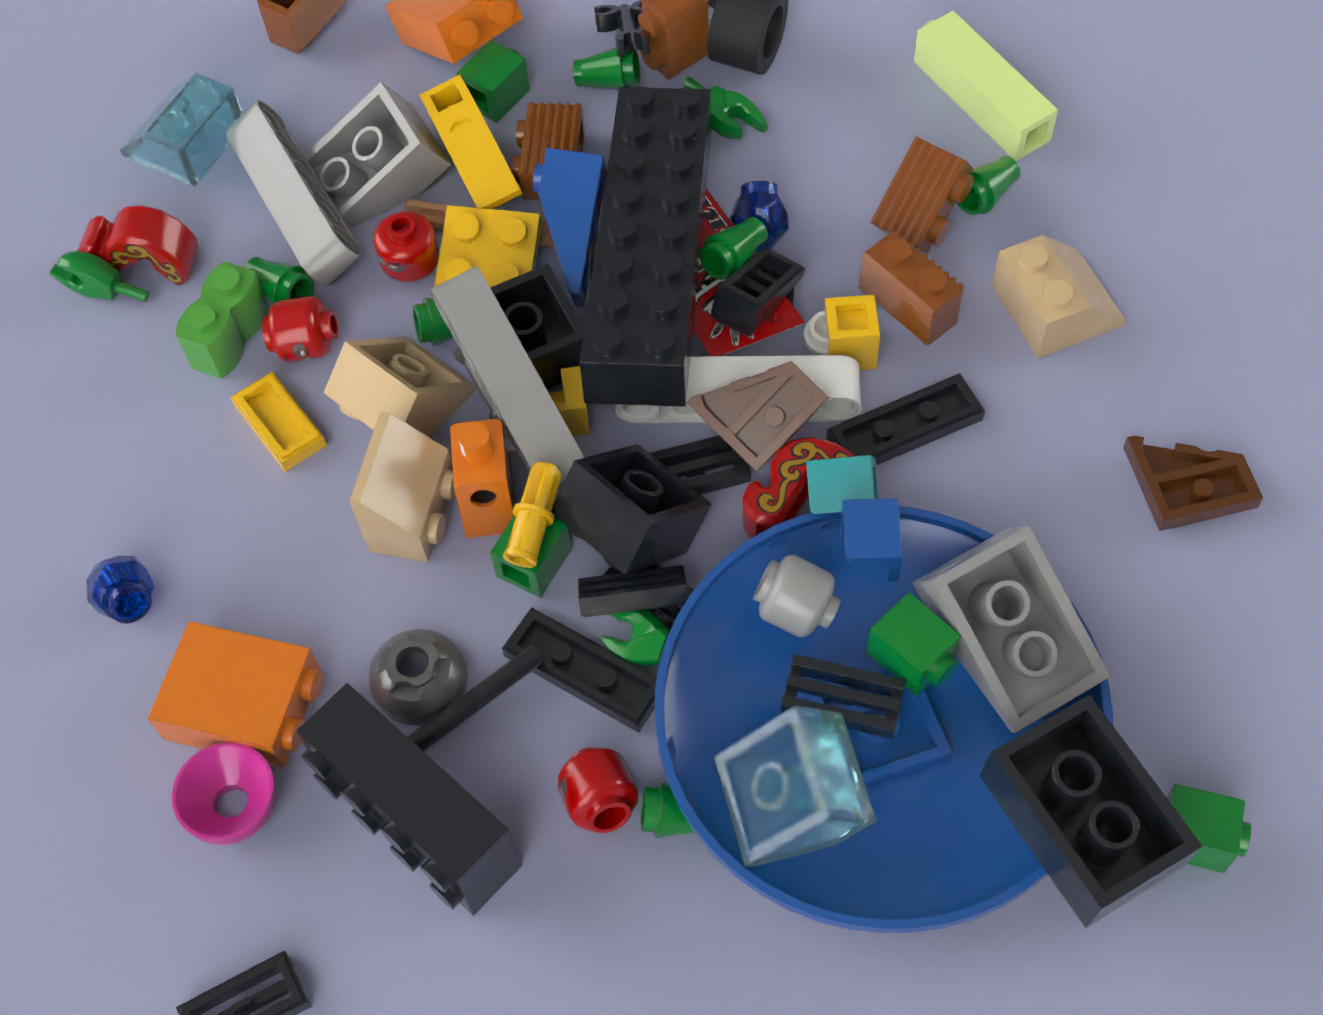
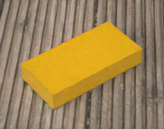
(278, 421)

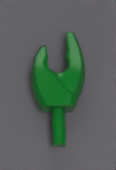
(729, 105)
(93, 277)
(647, 638)

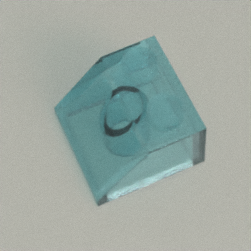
(186, 130)
(794, 786)

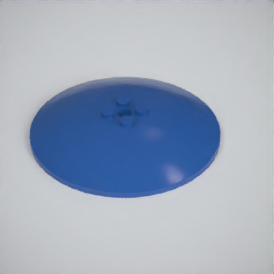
(939, 834)

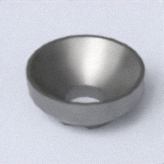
(419, 697)

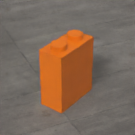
(451, 26)
(236, 692)

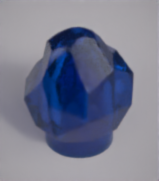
(762, 201)
(120, 589)

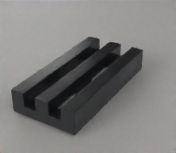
(704, 455)
(632, 591)
(848, 677)
(240, 983)

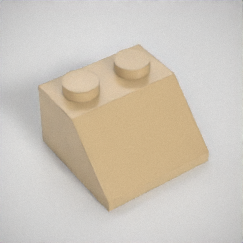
(1053, 295)
(396, 379)
(402, 491)

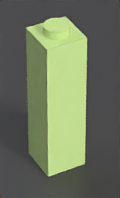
(985, 85)

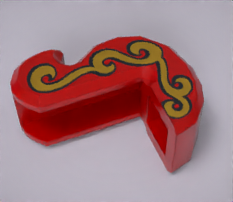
(143, 234)
(788, 484)

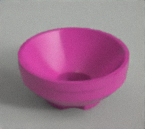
(208, 778)

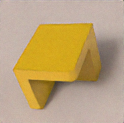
(853, 329)
(571, 402)

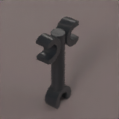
(626, 18)

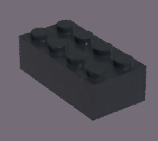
(408, 800)

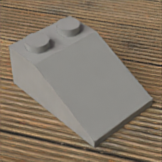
(377, 157)
(1014, 627)

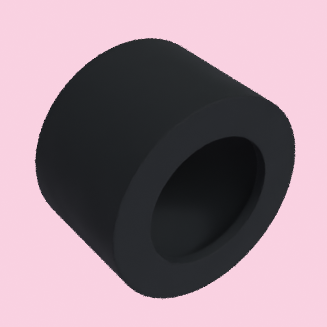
(746, 33)

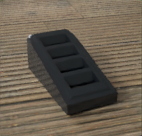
(751, 294)

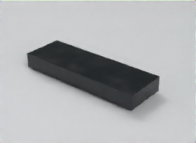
(910, 421)
(586, 669)

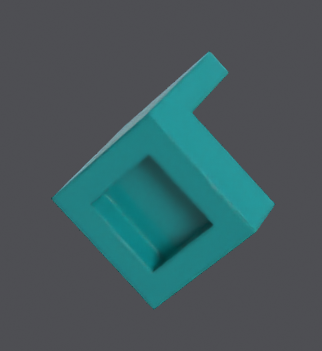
(840, 480)

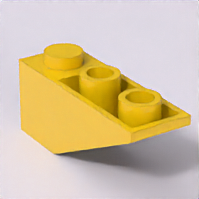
(470, 143)

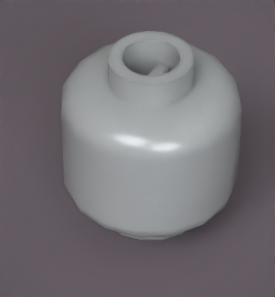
(796, 596)

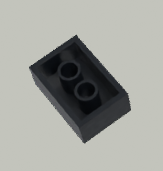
(1088, 810)

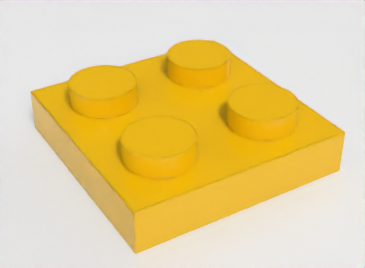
(493, 240)

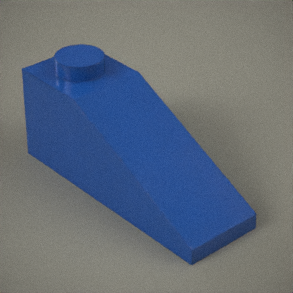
(572, 197)

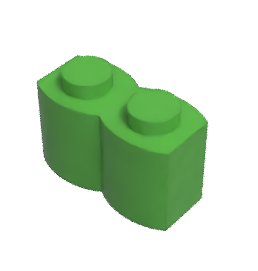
(222, 320)

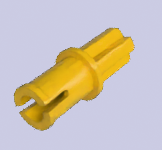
(533, 515)

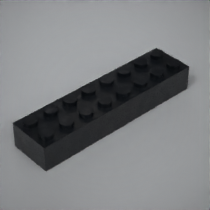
(648, 249)

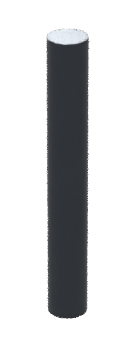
(476, 698)

